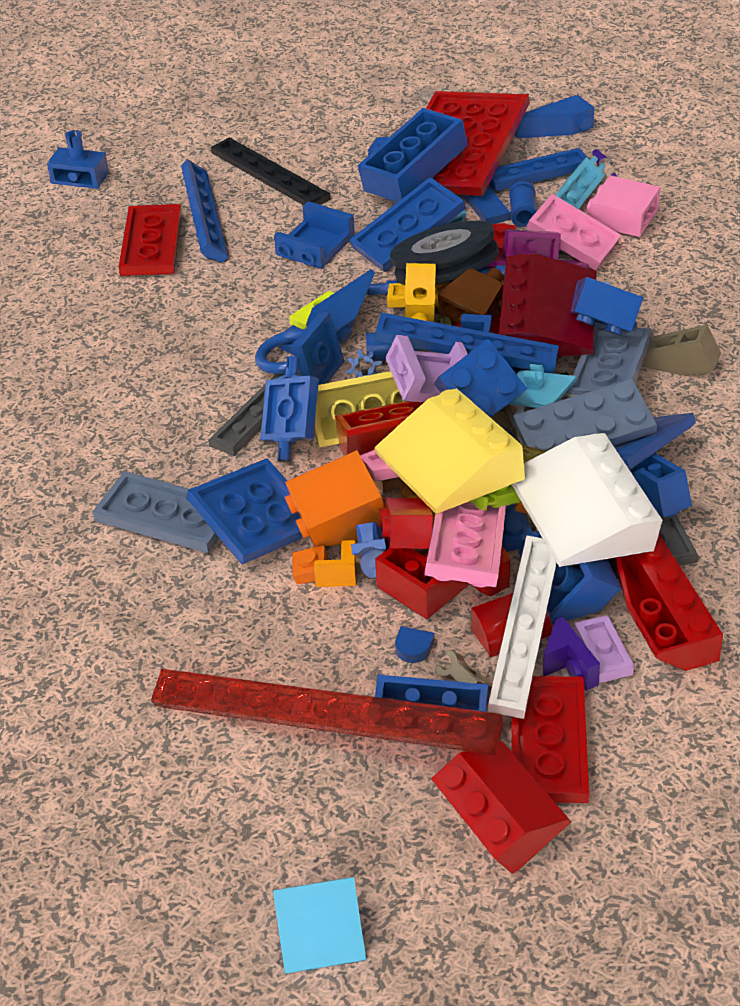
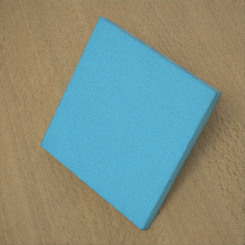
(542, 387)
(319, 925)

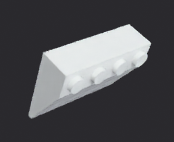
(587, 502)

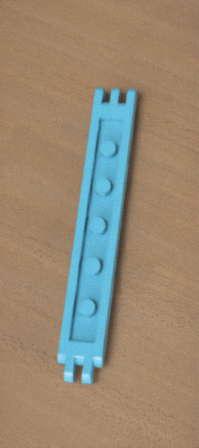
(581, 182)

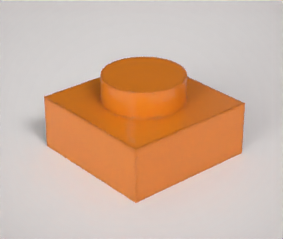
(304, 561)

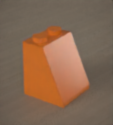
(334, 500)

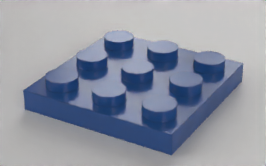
(248, 510)

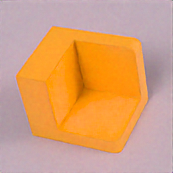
(337, 572)

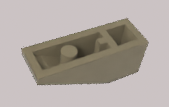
(683, 352)

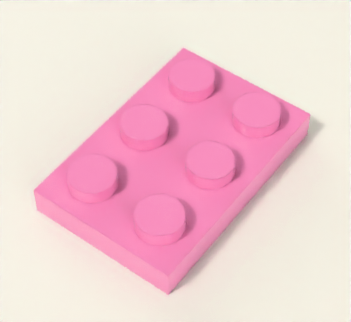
(580, 233)

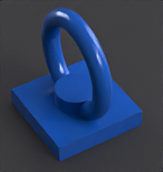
(315, 346)

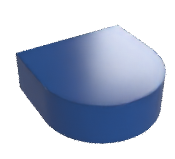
(413, 644)

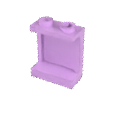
(418, 370)

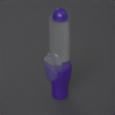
(606, 160)

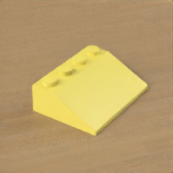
(452, 452)

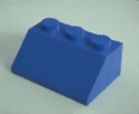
(580, 588)

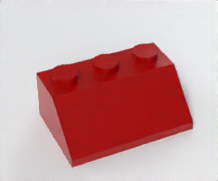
(368, 427)
(501, 804)

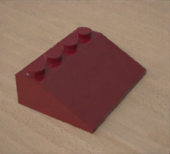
(540, 300)

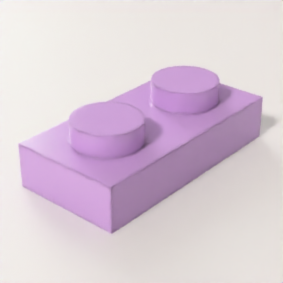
(606, 646)

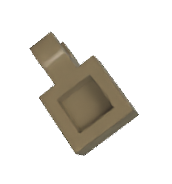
(462, 671)

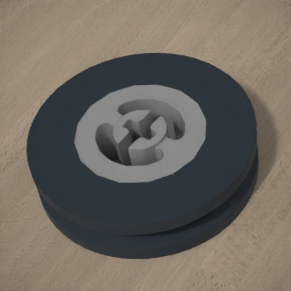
(449, 246)

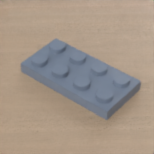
(613, 360)
(609, 410)
(155, 511)

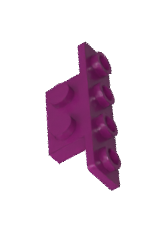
(531, 242)

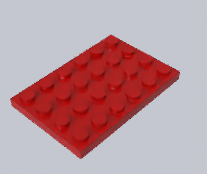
(489, 128)

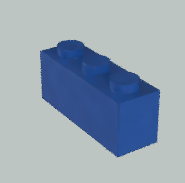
(434, 692)

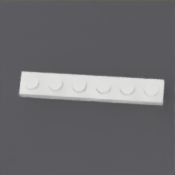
(523, 630)

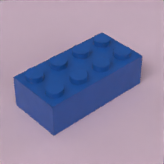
(412, 154)

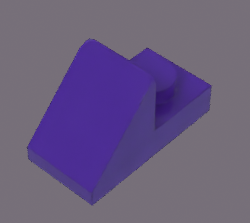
(569, 652)

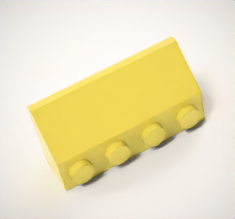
(348, 397)

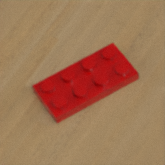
(150, 240)
(554, 737)

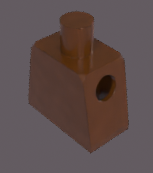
(472, 294)

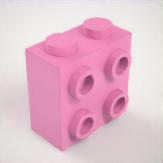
(625, 205)

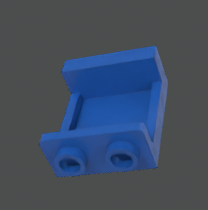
(317, 236)

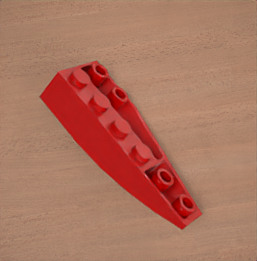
(668, 609)

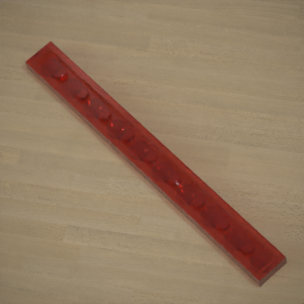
(330, 711)

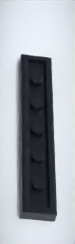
(269, 172)

